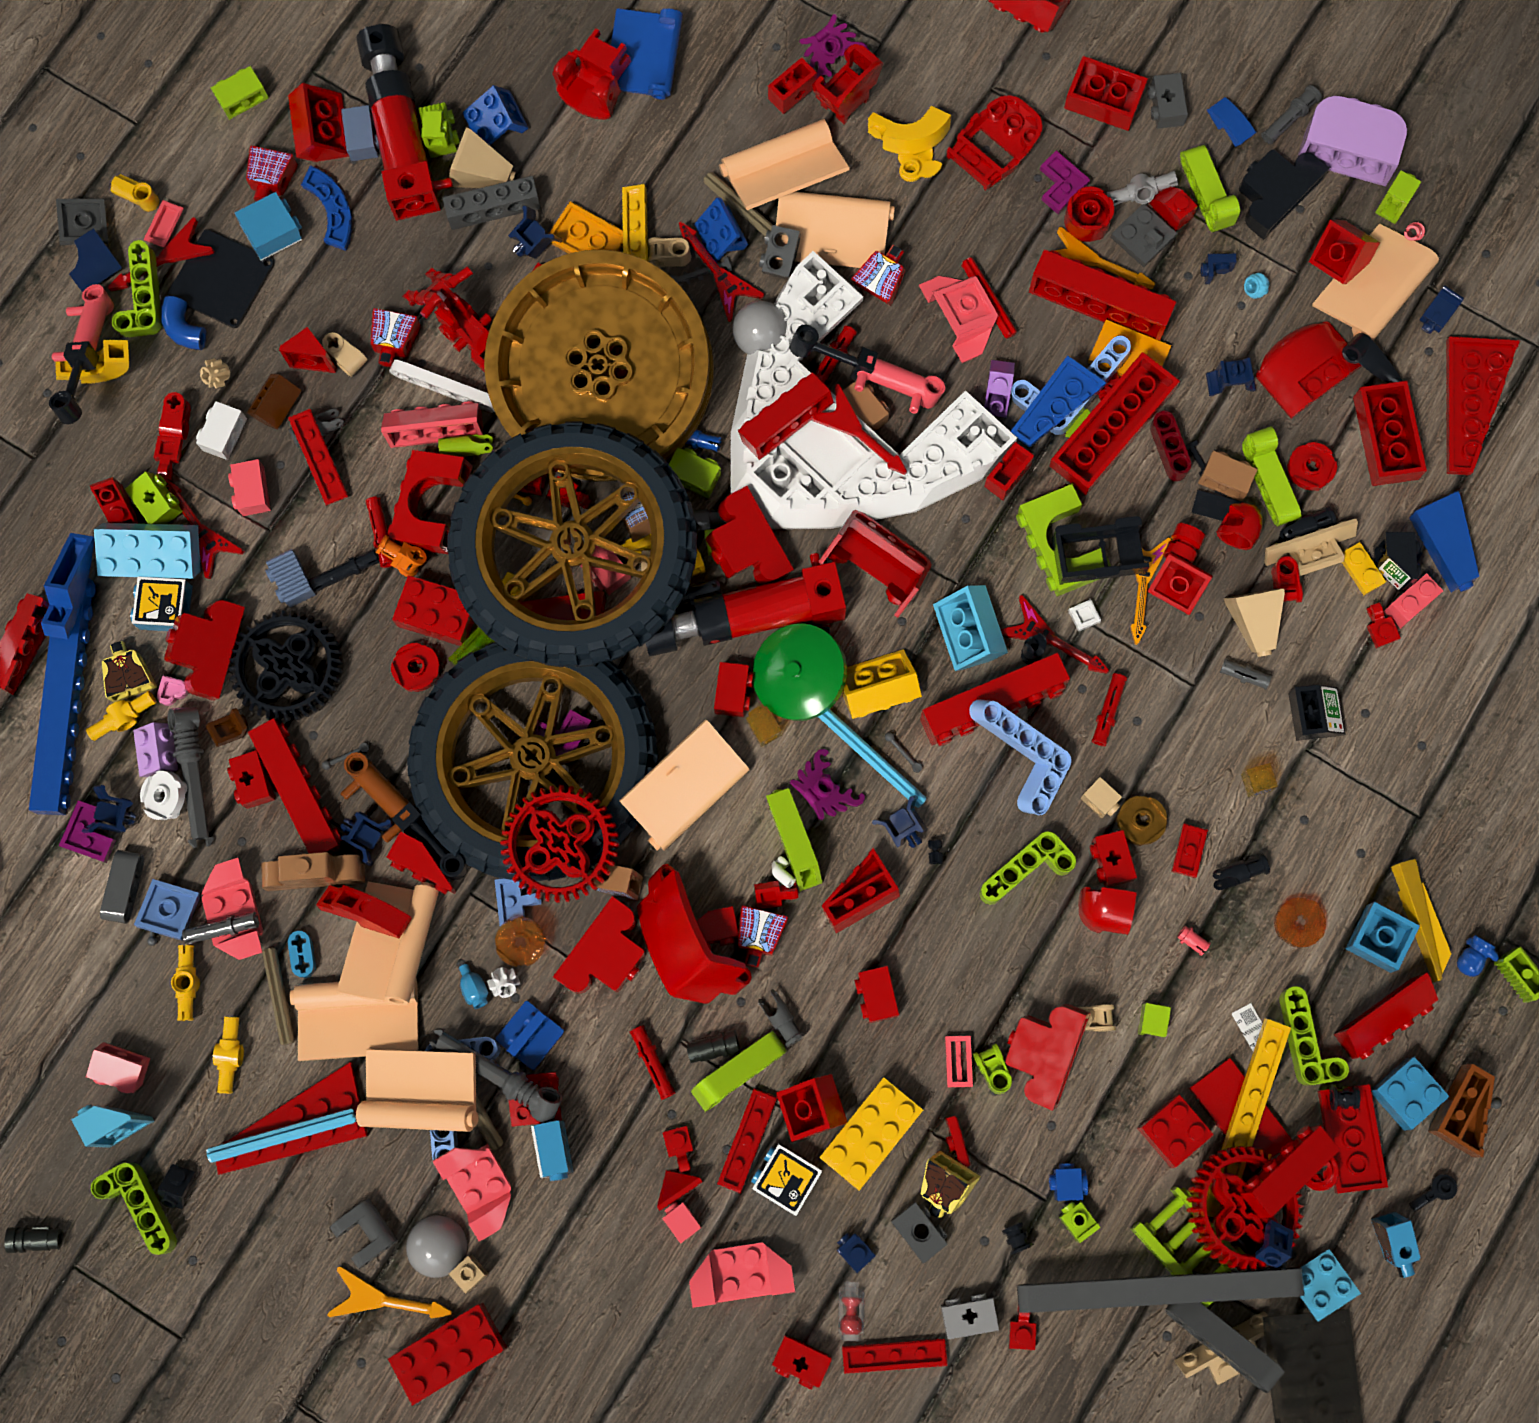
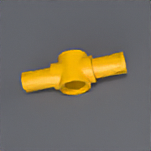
(121, 715)
(185, 969)
(228, 1055)

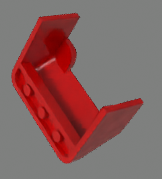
(881, 556)

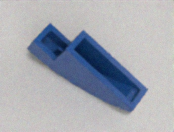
(67, 585)

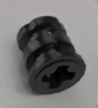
(1344, 1097)
(1017, 1238)

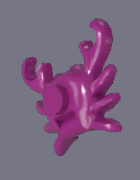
(828, 45)
(821, 791)

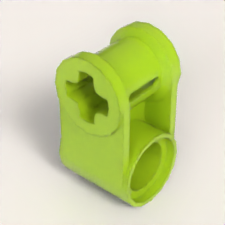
(993, 1067)

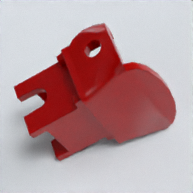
(593, 84)
(847, 88)

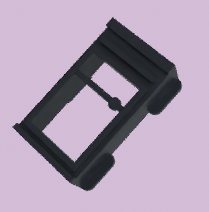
(1128, 544)

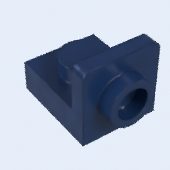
(1217, 263)
(1277, 1244)
(854, 1251)

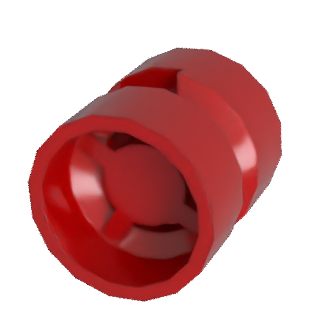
(1185, 542)

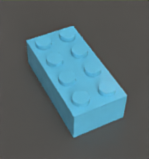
(147, 550)

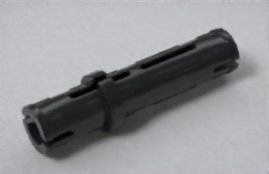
(347, 569)

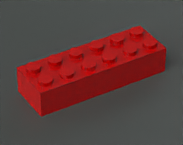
(1100, 295)
(1114, 423)
(1012, 691)

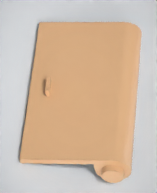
(783, 164)
(835, 227)
(1382, 286)
(684, 785)
(382, 965)
(348, 1025)
(419, 1090)

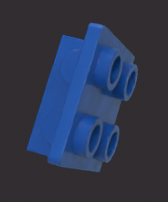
(494, 115)

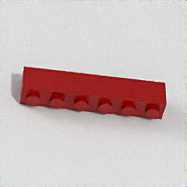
(295, 789)

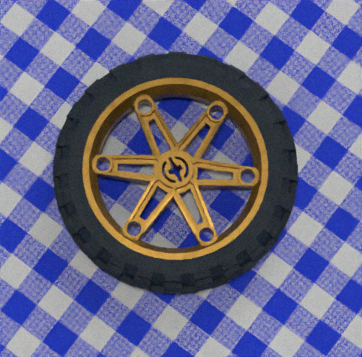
(547, 451)
(458, 695)

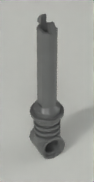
(183, 724)
(542, 1101)

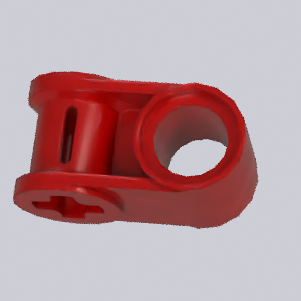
(175, 421)
(1288, 582)

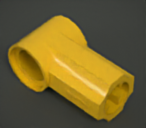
(135, 192)

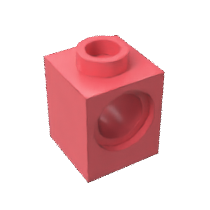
(681, 1221)

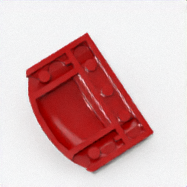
(1305, 366)

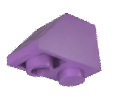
(999, 387)

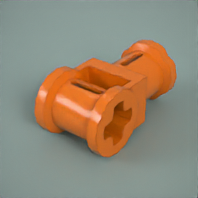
(402, 556)

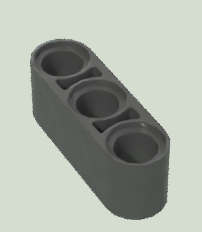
(122, 886)

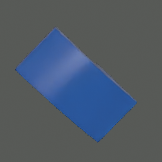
(1236, 125)

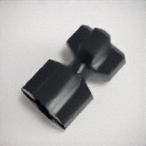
(935, 856)

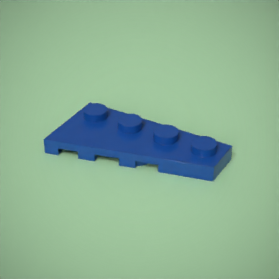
(1061, 396)

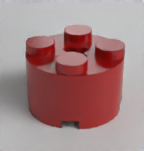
(1077, 218)

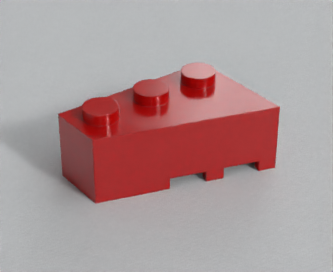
(860, 894)

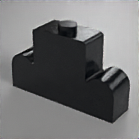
(1278, 188)

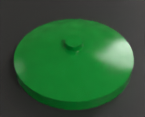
(799, 672)

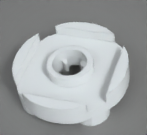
(174, 795)

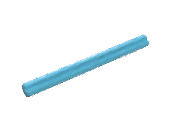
(872, 757)
(281, 1135)

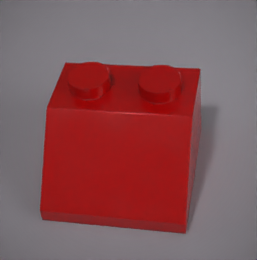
(1343, 251)

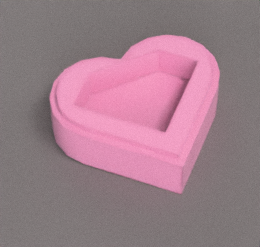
(171, 690)

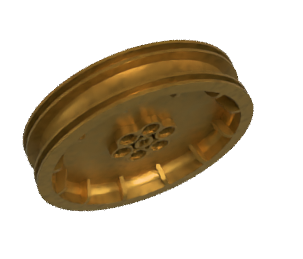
(622, 304)

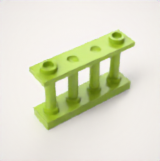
(1165, 1251)

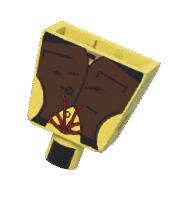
(125, 673)
(946, 1184)

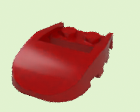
(1010, 125)

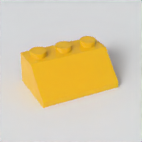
(880, 684)

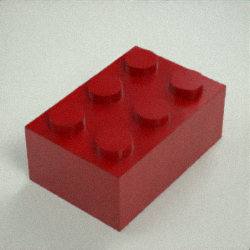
(1105, 93)
(432, 611)

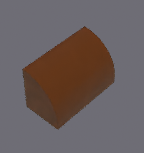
(274, 401)

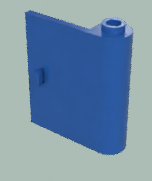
(652, 48)

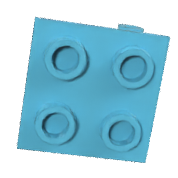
(1326, 1285)

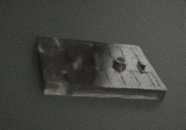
(1318, 1368)

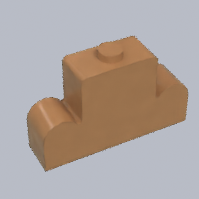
(312, 871)

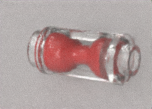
(850, 1324)

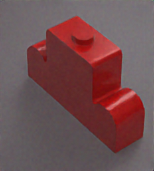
(747, 540)
(205, 646)
(603, 952)
(1047, 1052)

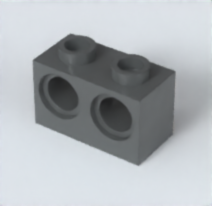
(786, 253)

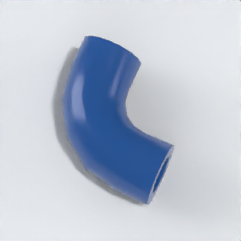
(176, 326)

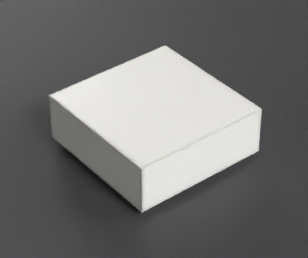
(1084, 615)

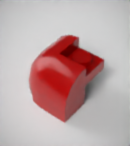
(1107, 909)

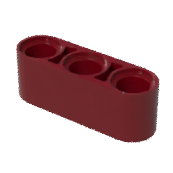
(1172, 435)

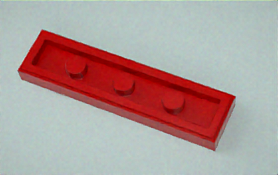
(318, 457)
(747, 1140)
(894, 1356)

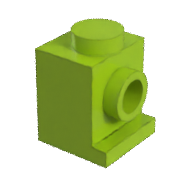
(435, 129)
(1082, 1231)

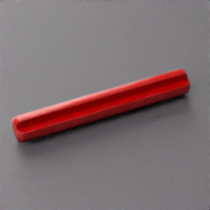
(1002, 321)

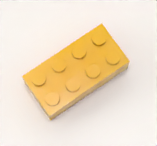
(871, 1134)

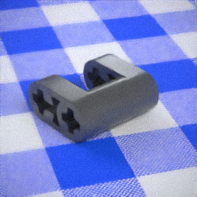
(373, 1226)

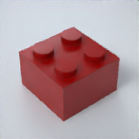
(811, 1107)
(1175, 1131)

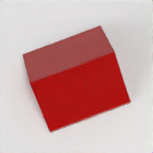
(306, 353)
(1180, 583)

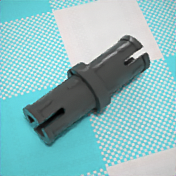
(1261, 680)

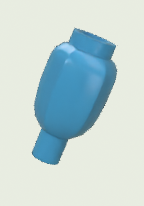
(473, 987)

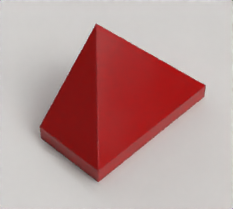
(675, 1186)

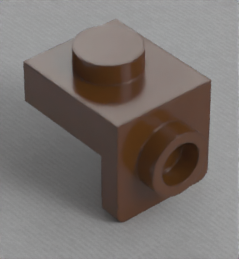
(227, 728)

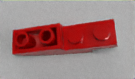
(365, 909)

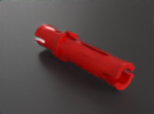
(846, 337)
(378, 526)
(1117, 683)
(652, 1062)

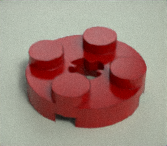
(1307, 479)
(422, 655)

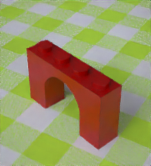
(422, 473)

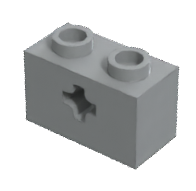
(983, 1322)

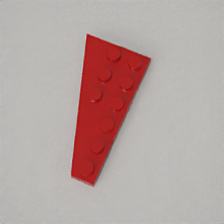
(1473, 387)
(326, 1097)

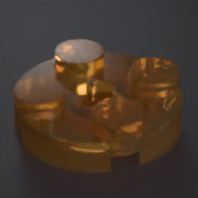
(520, 927)
(1314, 927)

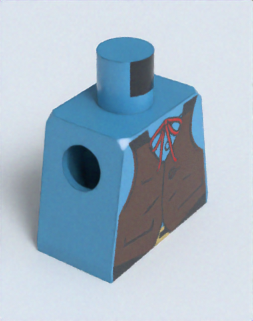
(1397, 1242)

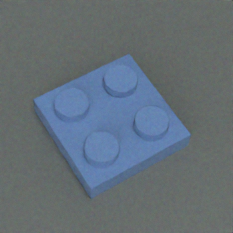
(167, 909)

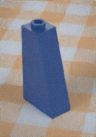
(1448, 541)

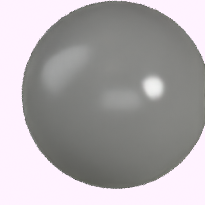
(758, 326)
(436, 1246)

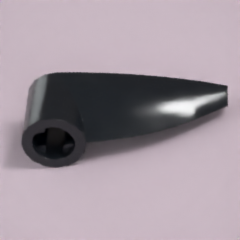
(1364, 351)

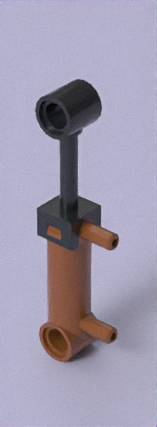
(398, 809)

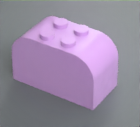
(1356, 138)

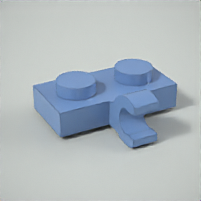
(511, 900)

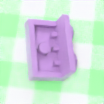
(154, 749)

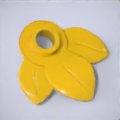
(920, 163)

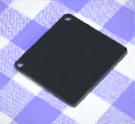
(221, 282)

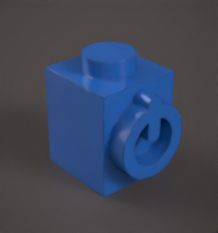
(1068, 1183)

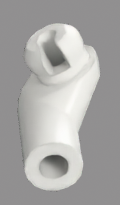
(781, 874)

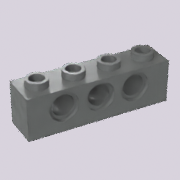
(491, 202)

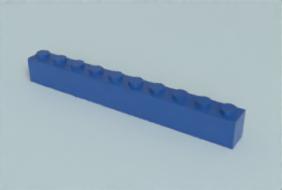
(59, 715)

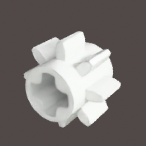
(503, 982)

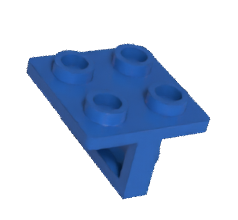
(720, 230)
(529, 1035)

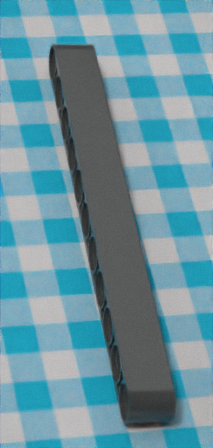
(1160, 1290)

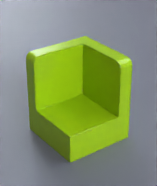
(1154, 1020)

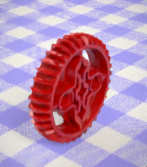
(539, 847)
(1227, 1190)

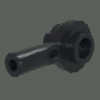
(1441, 1187)

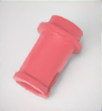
(1419, 229)
(1193, 940)

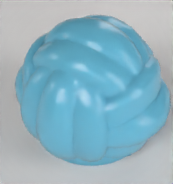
(1256, 285)

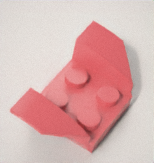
(966, 310)
(228, 895)
(478, 1186)
(740, 1274)

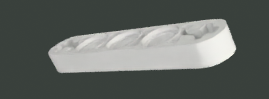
(441, 384)

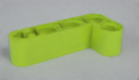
(1216, 207)
(139, 290)
(1270, 477)
(1023, 871)
(1307, 1035)
(738, 1071)
(139, 1212)

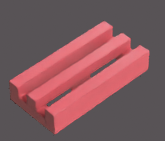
(957, 1039)

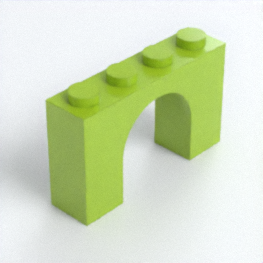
(1037, 517)

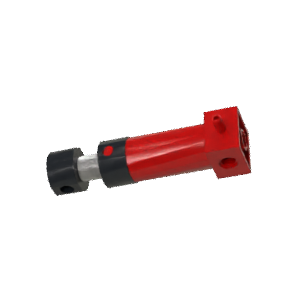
(392, 104)
(758, 609)

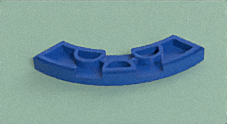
(336, 206)

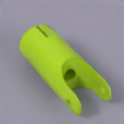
(465, 445)

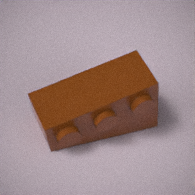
(1465, 1113)

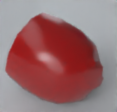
(1241, 526)

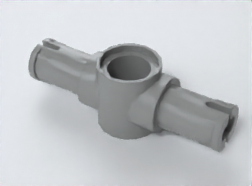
(1150, 184)

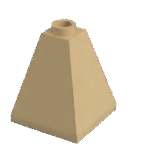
(478, 164)
(1258, 618)

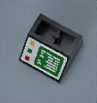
(1397, 559)
(1316, 712)

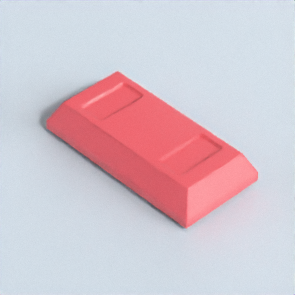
(163, 224)

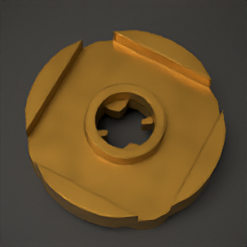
(1142, 806)

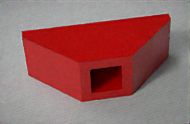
(114, 501)

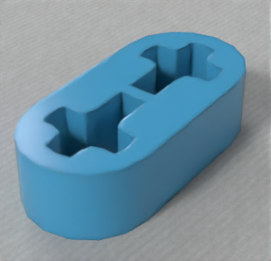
(295, 955)

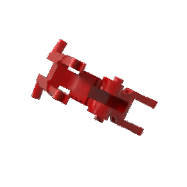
(453, 312)

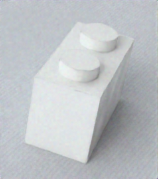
(221, 430)

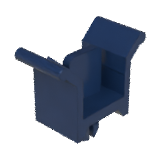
(531, 235)
(1440, 310)
(1231, 374)
(110, 813)
(904, 825)
(364, 834)

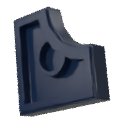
(94, 261)

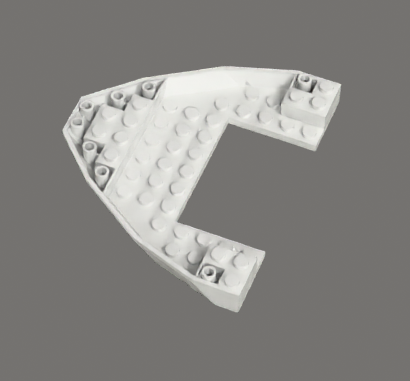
(827, 474)

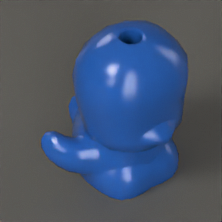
(1474, 958)

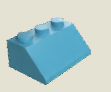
(970, 627)
(107, 1125)

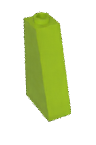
(794, 839)

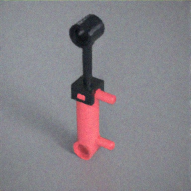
(82, 351)
(866, 366)

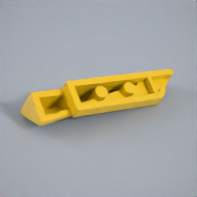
(1420, 911)

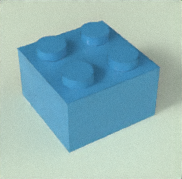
(1382, 937)
(1409, 1093)

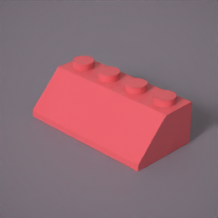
(429, 424)

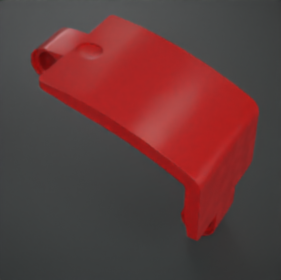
(679, 947)

